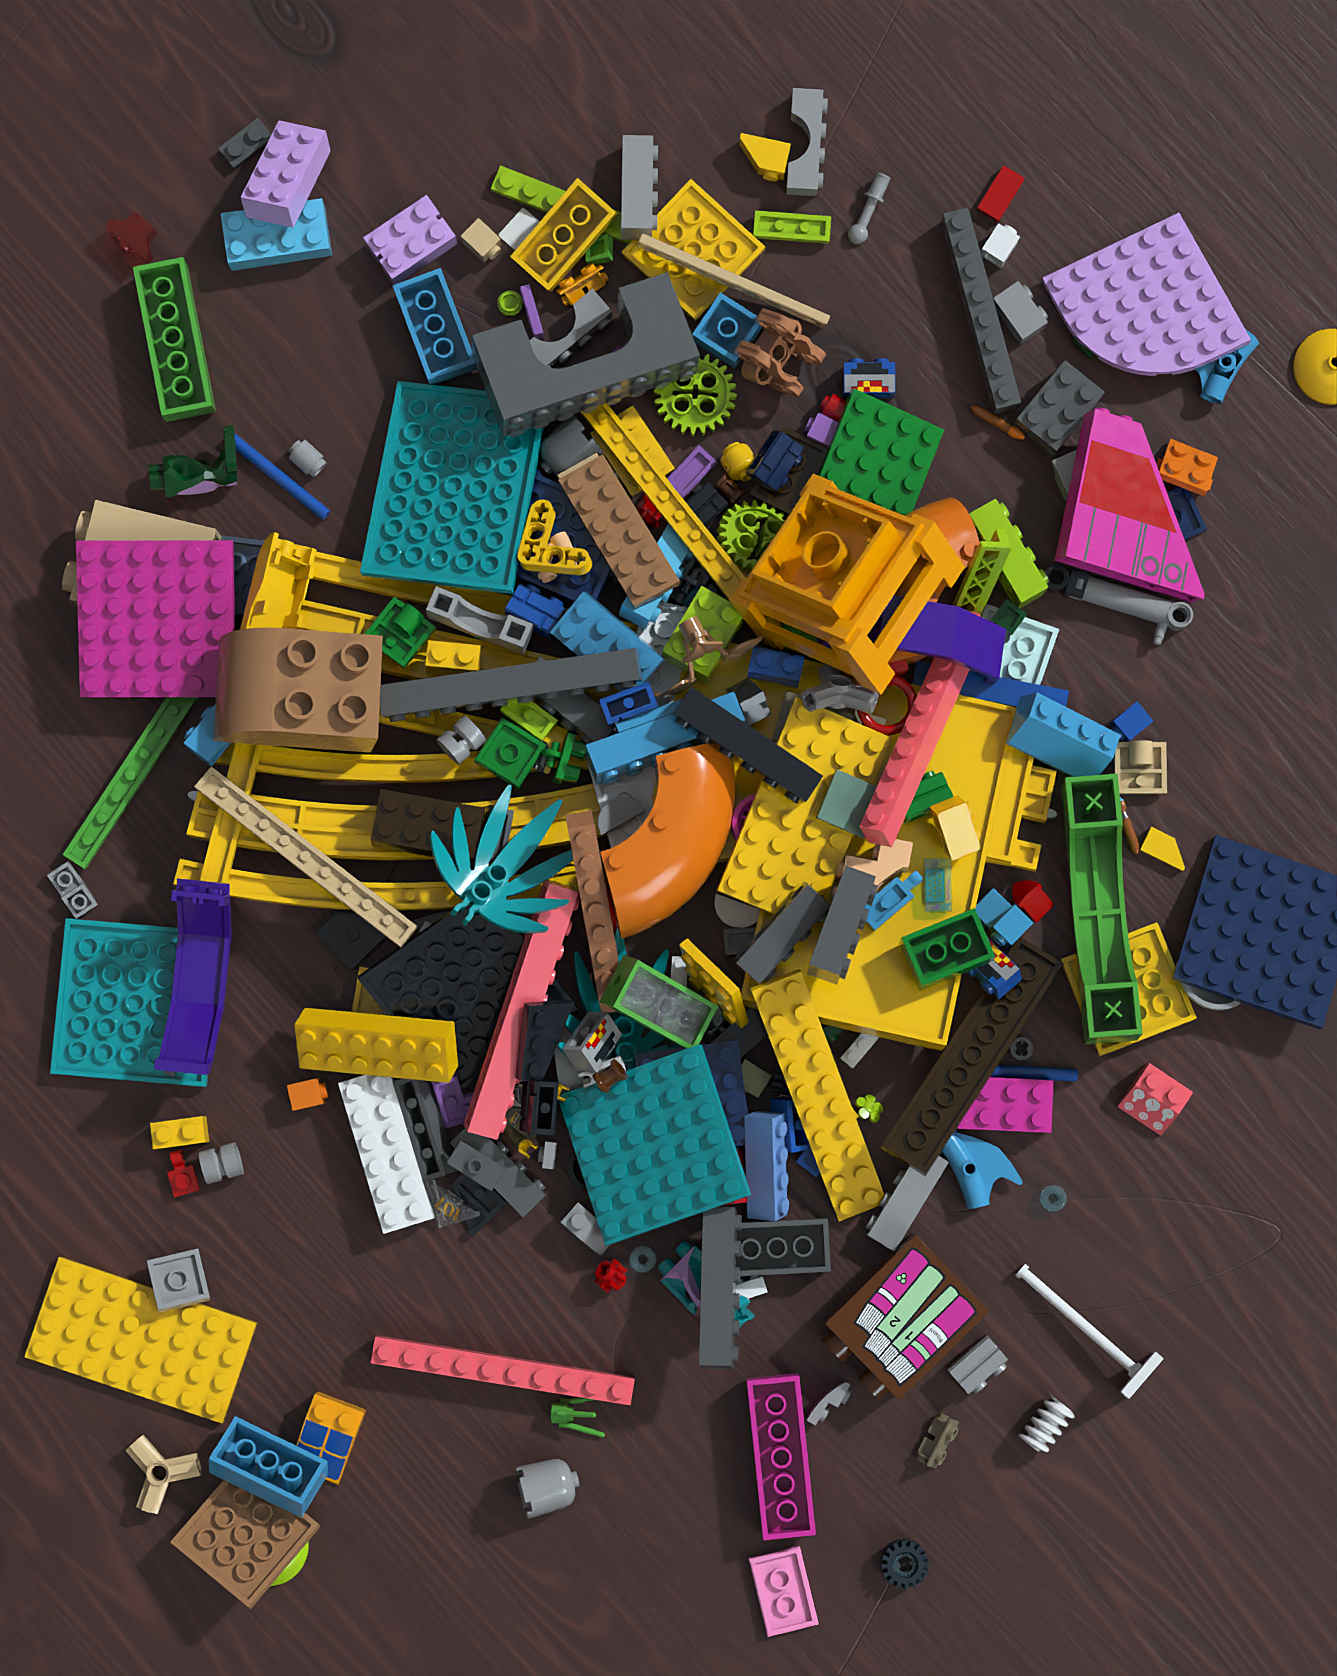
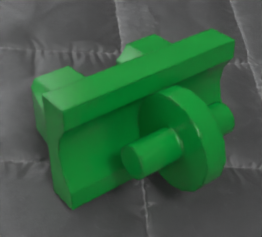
(570, 747)

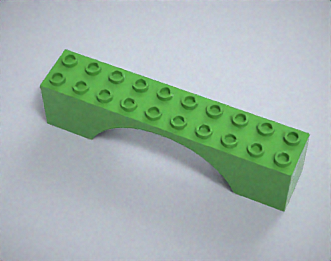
(1098, 909)

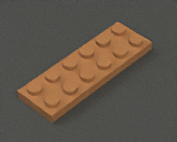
(619, 532)

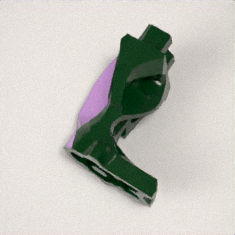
(190, 476)

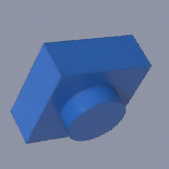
(808, 1162)

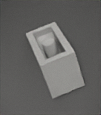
(585, 1227)

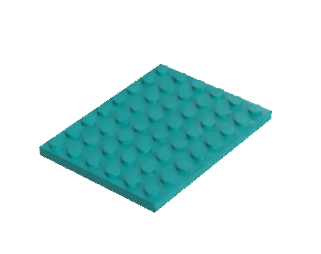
(450, 492)

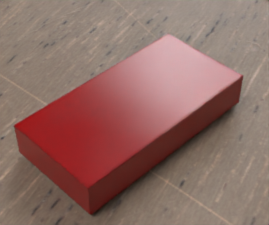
(1000, 193)

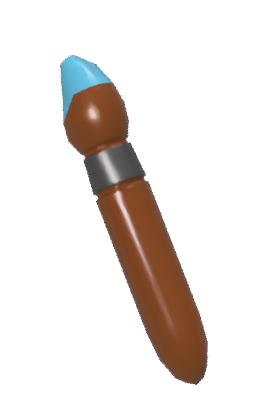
(1129, 830)

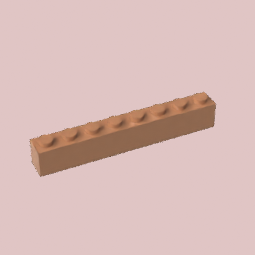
(593, 899)

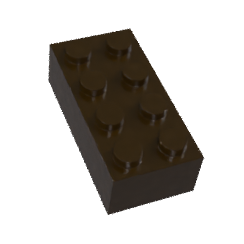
(406, 821)

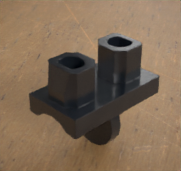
(690, 582)

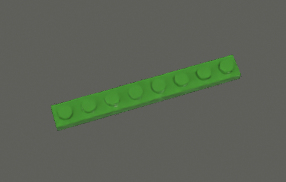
(128, 779)

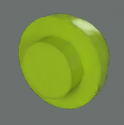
(510, 303)

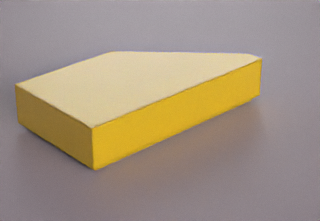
(1162, 848)

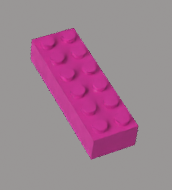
(781, 1456)

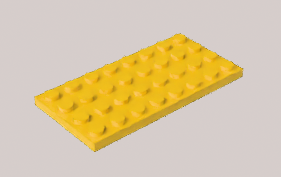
(784, 840)
(115, 1336)

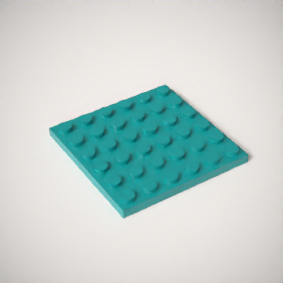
(115, 1002)
(654, 1146)

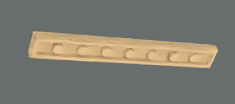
(732, 280)

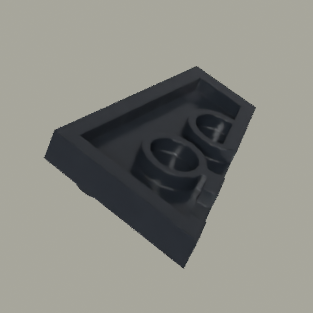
(539, 1036)

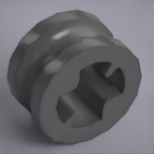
(1029, 1049)

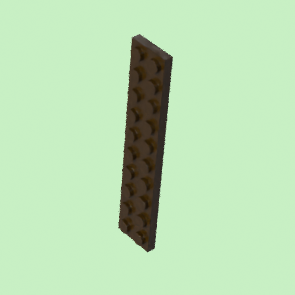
(969, 1061)

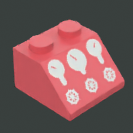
(1154, 1099)

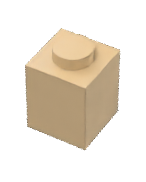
(482, 241)

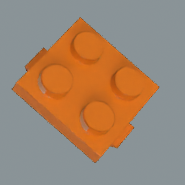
(1187, 467)

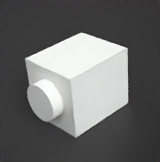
(1000, 245)

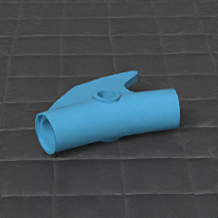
(1216, 377)
(987, 1163)

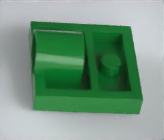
(402, 631)

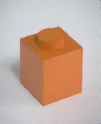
(307, 1094)

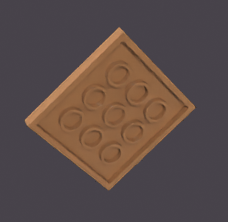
(243, 1541)

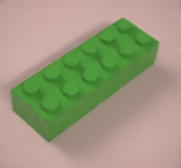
(174, 339)

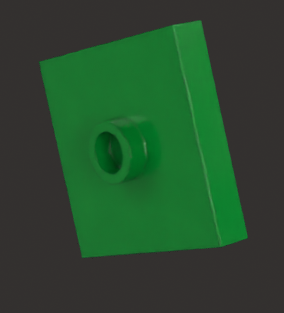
(510, 753)

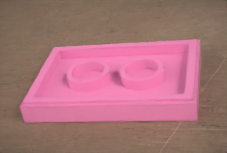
(783, 1591)

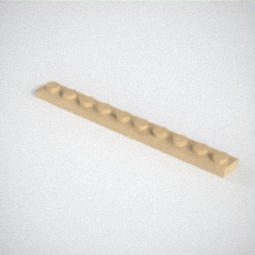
(306, 857)

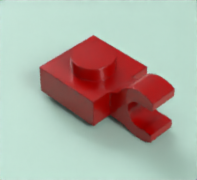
(183, 1178)

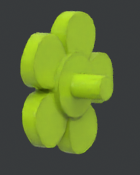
(868, 1108)

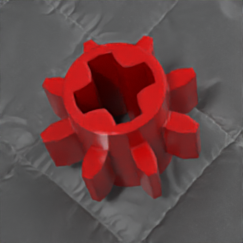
(610, 1275)

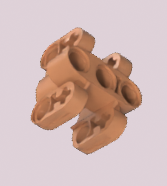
(769, 354)

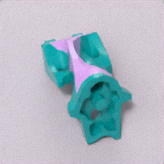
(687, 1277)

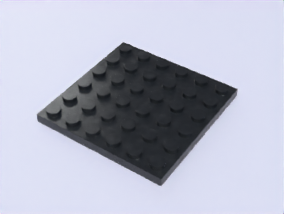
(454, 977)

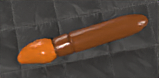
(997, 422)

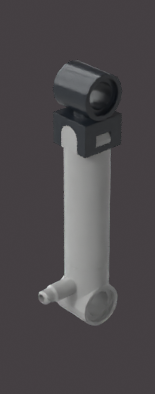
(1082, 586)

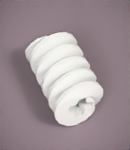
(1047, 1425)

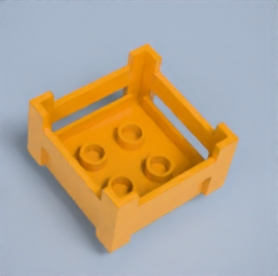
(835, 575)

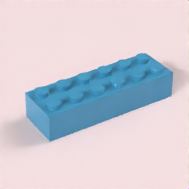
(638, 747)

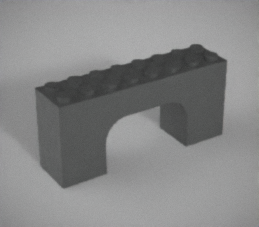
(532, 394)

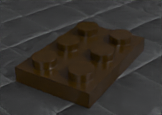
(788, 496)

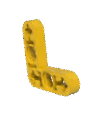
(543, 551)

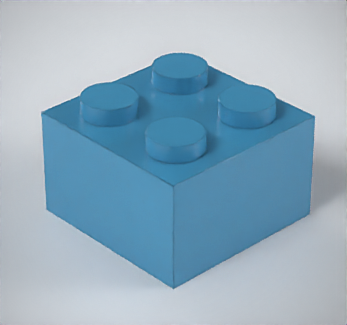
(724, 328)

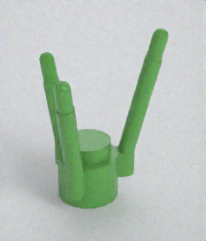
(563, 1412)

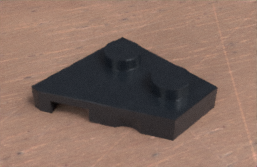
(478, 1199)

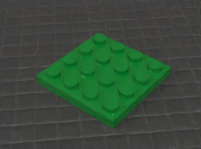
(880, 453)

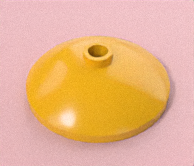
(1314, 368)

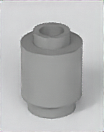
(307, 458)

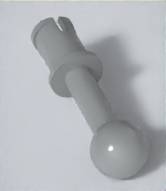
(858, 233)

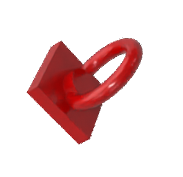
(900, 669)

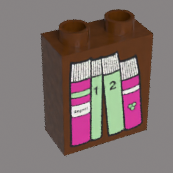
(902, 1319)

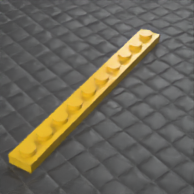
(665, 498)

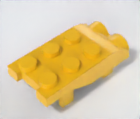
(278, 585)

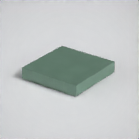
(846, 802)

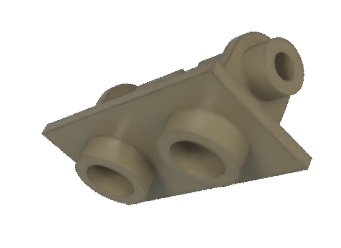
(943, 1432)

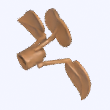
(695, 635)

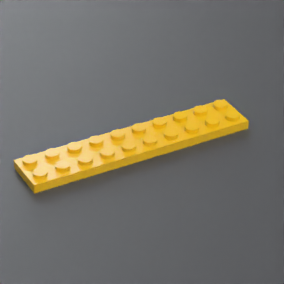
(818, 1094)

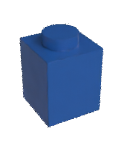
(1131, 722)

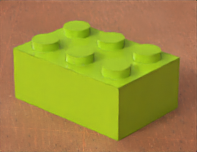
(718, 618)

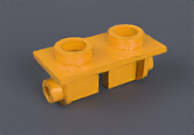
(573, 287)

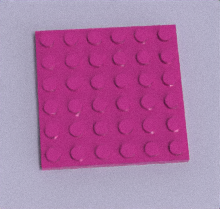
(152, 616)

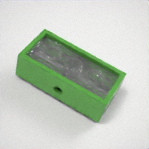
(658, 1003)

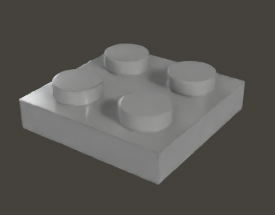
(178, 1280)

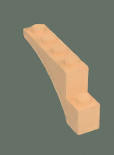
(888, 864)

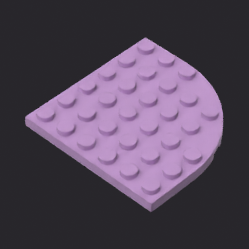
(1148, 303)

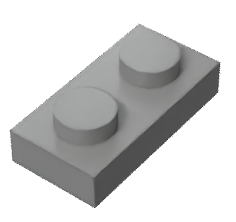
(547, 1155)

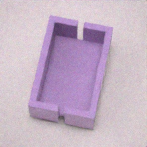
(410, 240)

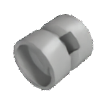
(470, 739)
(220, 1163)

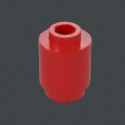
(833, 407)

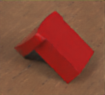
(648, 512)
(1031, 899)

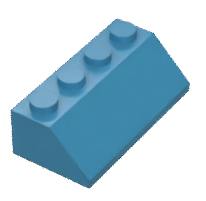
(1061, 737)

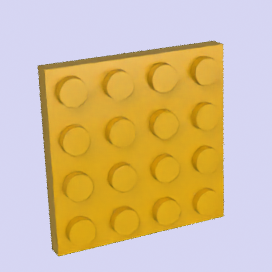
(705, 230)
(1160, 998)

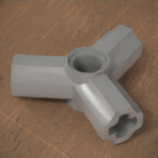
(838, 693)

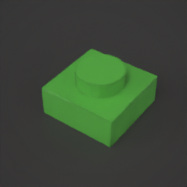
(601, 250)

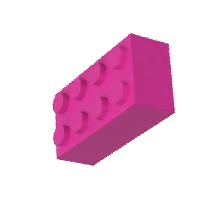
(1012, 1106)

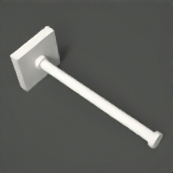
(1137, 1372)

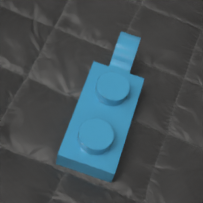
(891, 900)

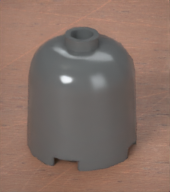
(566, 447)

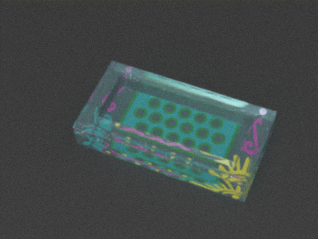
(937, 885)

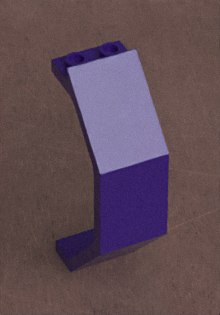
(949, 634)
(198, 977)

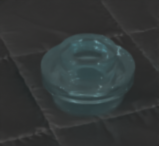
(1060, 1194)
(642, 1267)

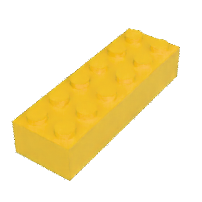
(376, 1045)

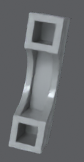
(807, 111)
(590, 316)
(461, 615)

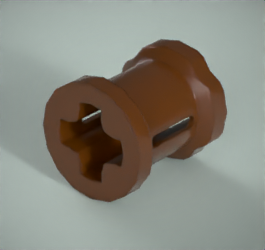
(729, 489)
(610, 1076)

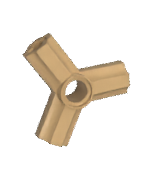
(176, 1469)

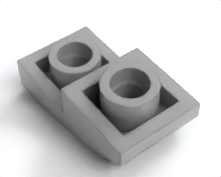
(72, 889)
(834, 1396)

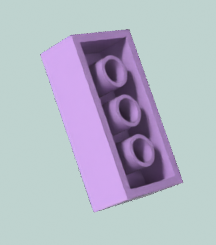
(285, 174)

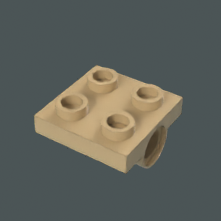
(1141, 767)

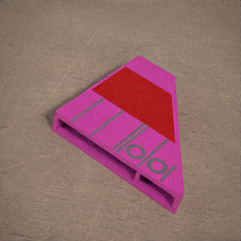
(1121, 514)

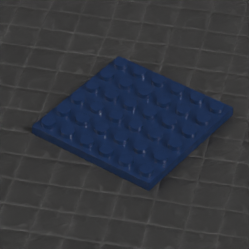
(1263, 933)

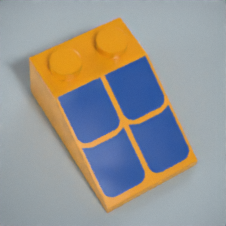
(331, 1432)

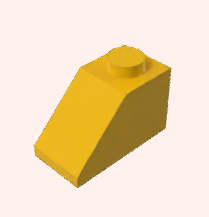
(766, 155)

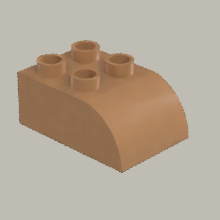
(298, 689)

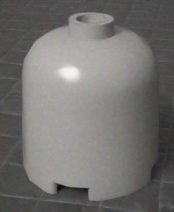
(546, 1486)

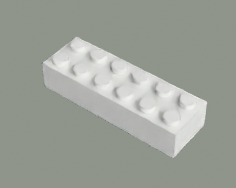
(386, 1152)

